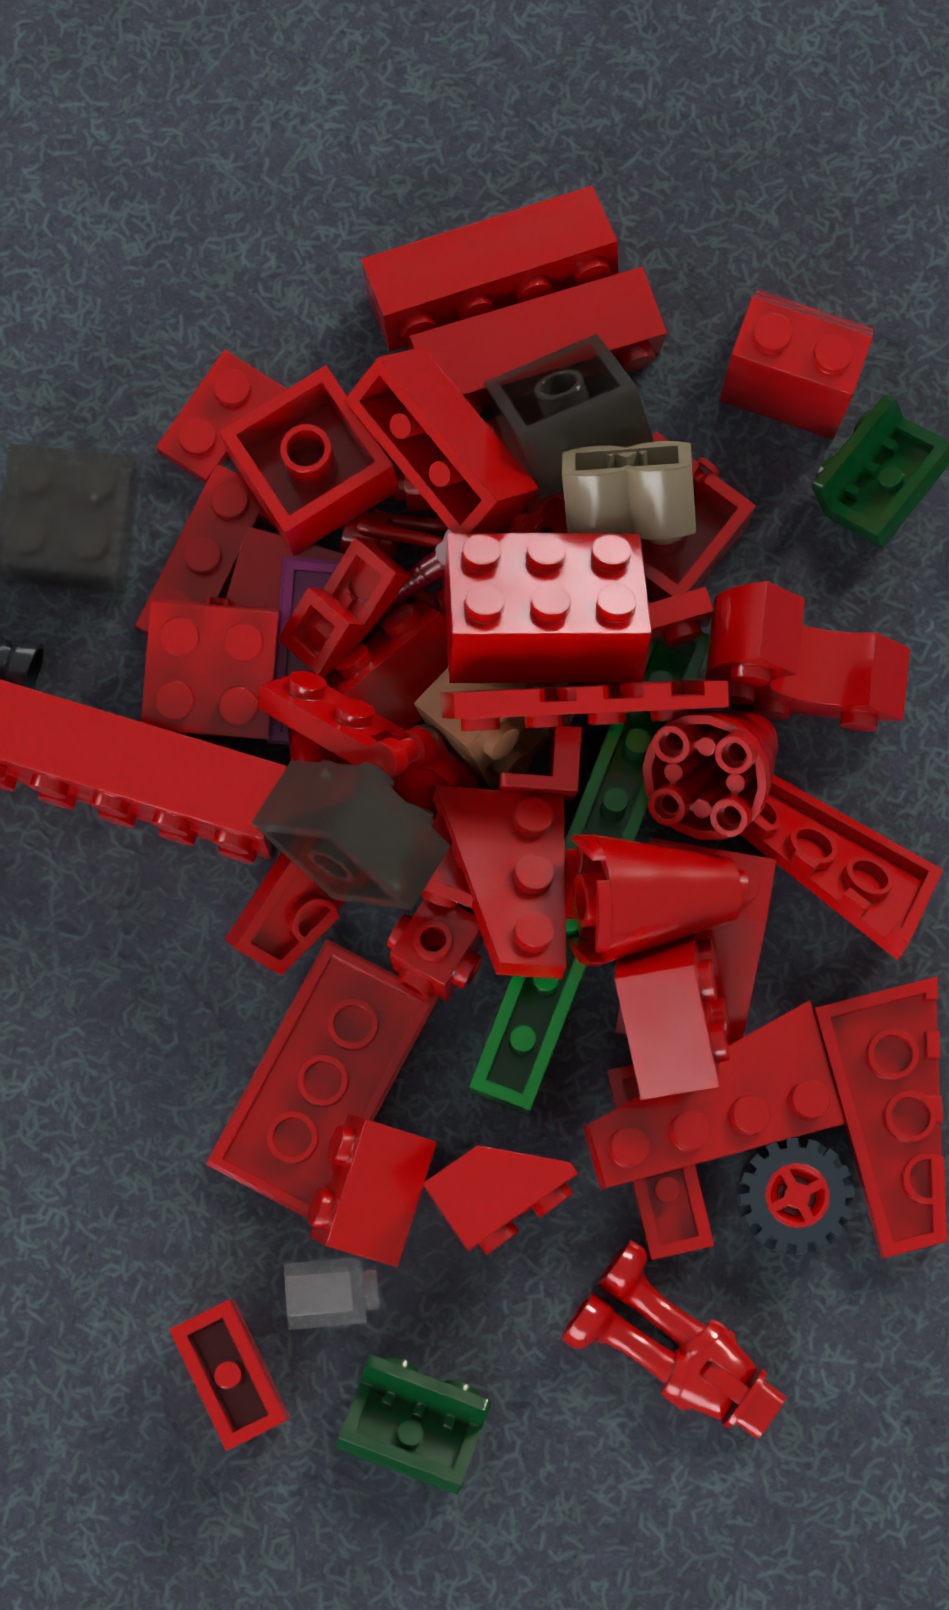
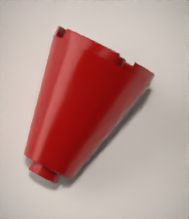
(645, 895)

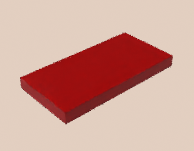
(327, 1060)

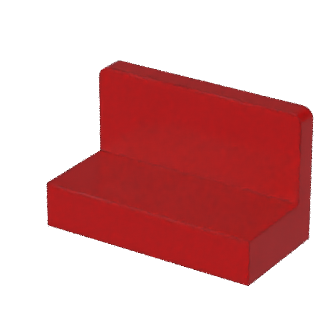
(561, 769)

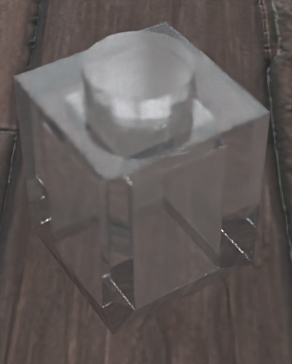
(329, 1293)

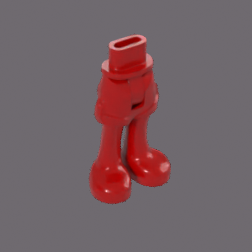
(705, 1370)

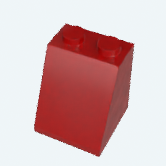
(795, 364)

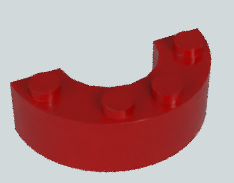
(799, 668)

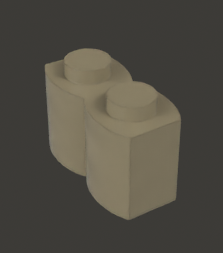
(631, 490)

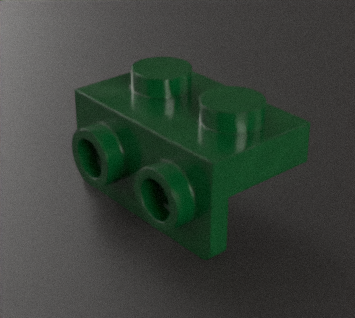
(880, 473)
(414, 1423)

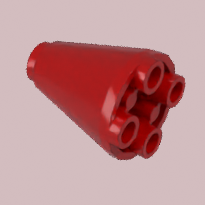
(710, 772)

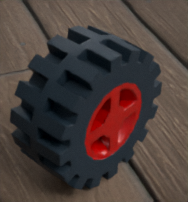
(814, 1185)

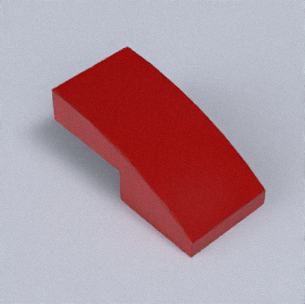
(341, 614)

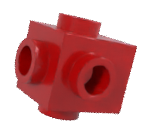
(455, 943)

